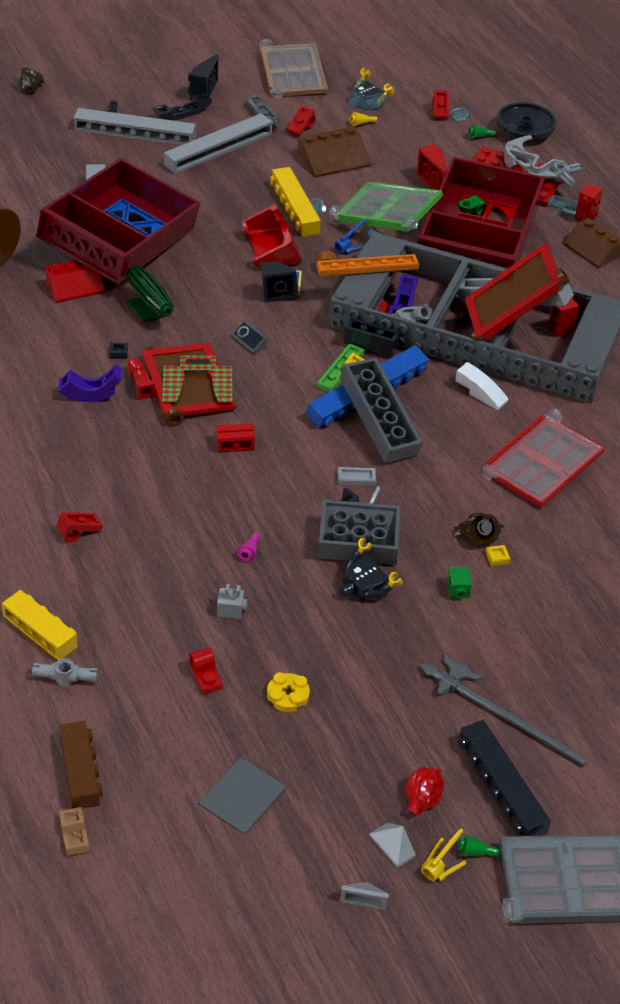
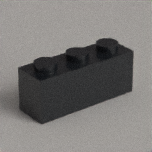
(371, 337)

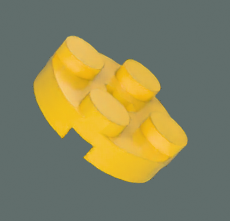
(288, 681)

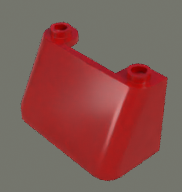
(271, 237)

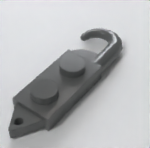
(263, 108)

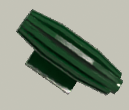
(152, 298)

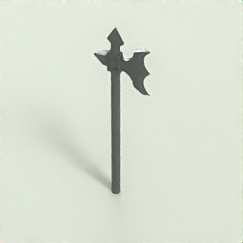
(461, 671)

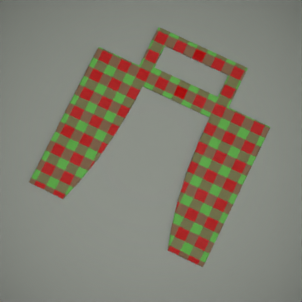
(174, 376)

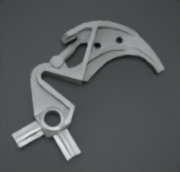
(554, 169)

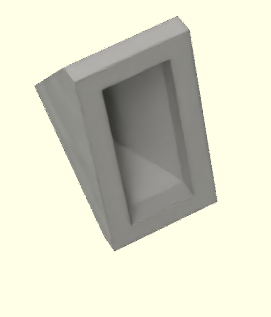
(394, 843)
(364, 895)

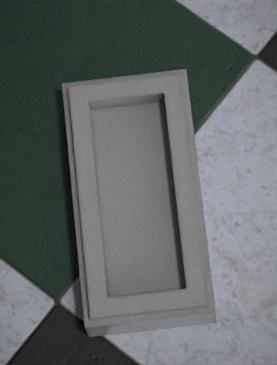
(357, 476)

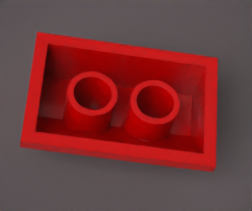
(73, 281)

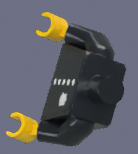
(365, 578)

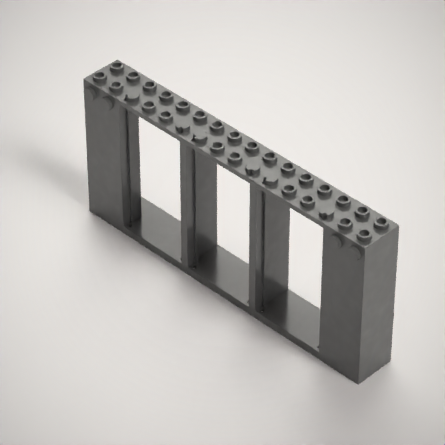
(575, 377)

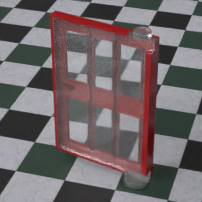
(542, 459)

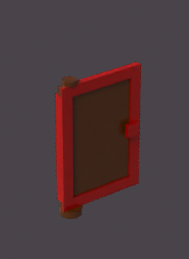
(514, 292)
(197, 389)

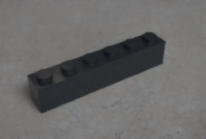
(503, 780)

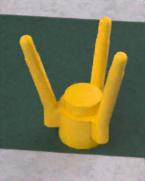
(434, 867)

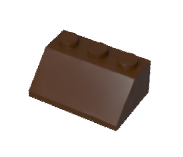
(593, 243)

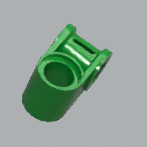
(472, 204)

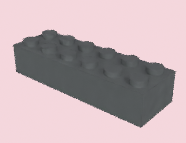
(380, 410)

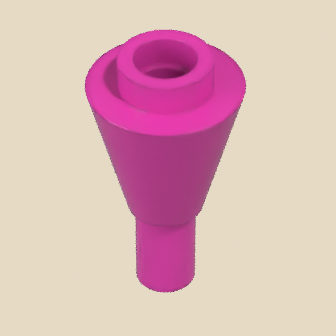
(247, 551)

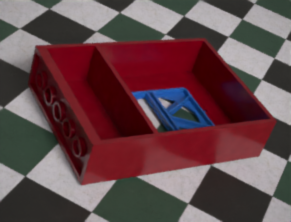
(88, 231)

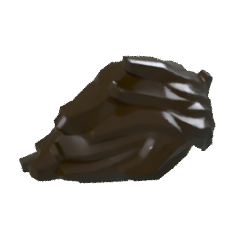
(30, 80)
(480, 529)

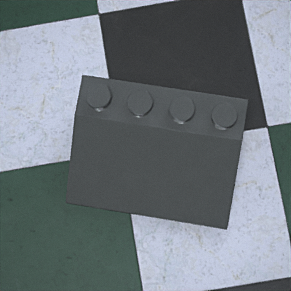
(348, 522)

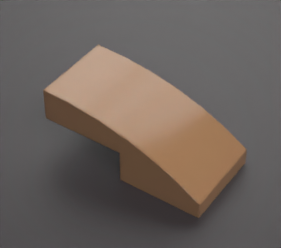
(74, 831)

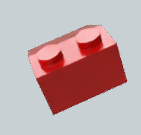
(431, 166)

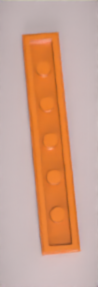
(367, 265)

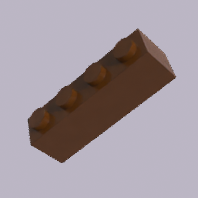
(79, 765)

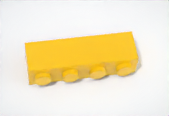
(40, 624)

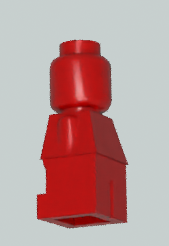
(142, 384)

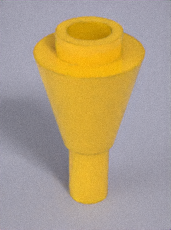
(359, 119)

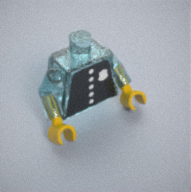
(367, 95)

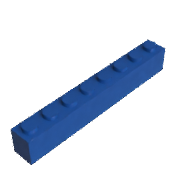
(338, 403)

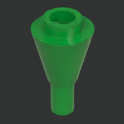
(477, 132)
(472, 847)

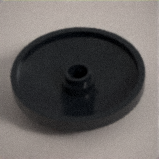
(526, 119)

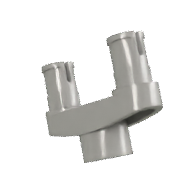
(418, 313)

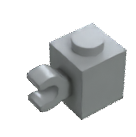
(231, 602)

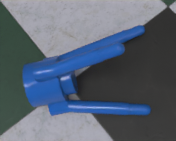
(344, 243)

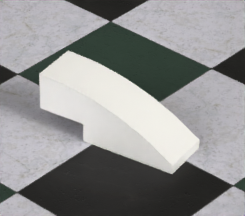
(481, 386)

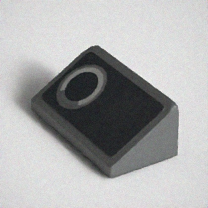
(249, 337)

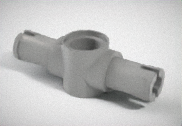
(64, 672)

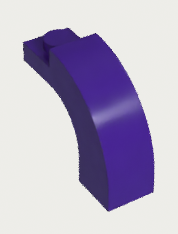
(406, 293)
(90, 390)

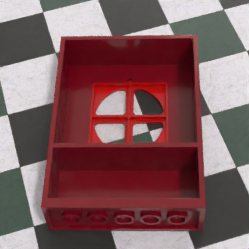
(479, 237)

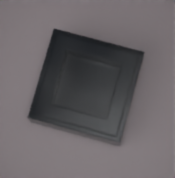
(118, 350)

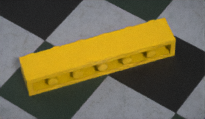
(295, 201)

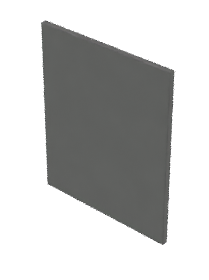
(242, 795)

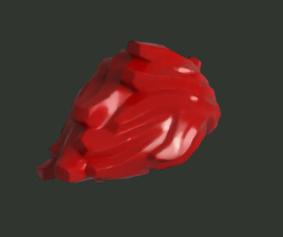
(424, 789)

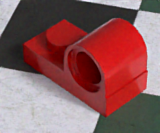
(440, 104)
(303, 118)
(73, 524)
(203, 668)

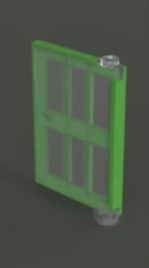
(387, 206)

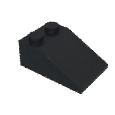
(204, 77)

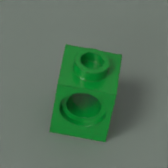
(459, 582)

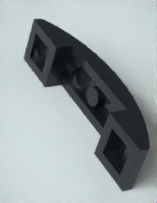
(185, 110)

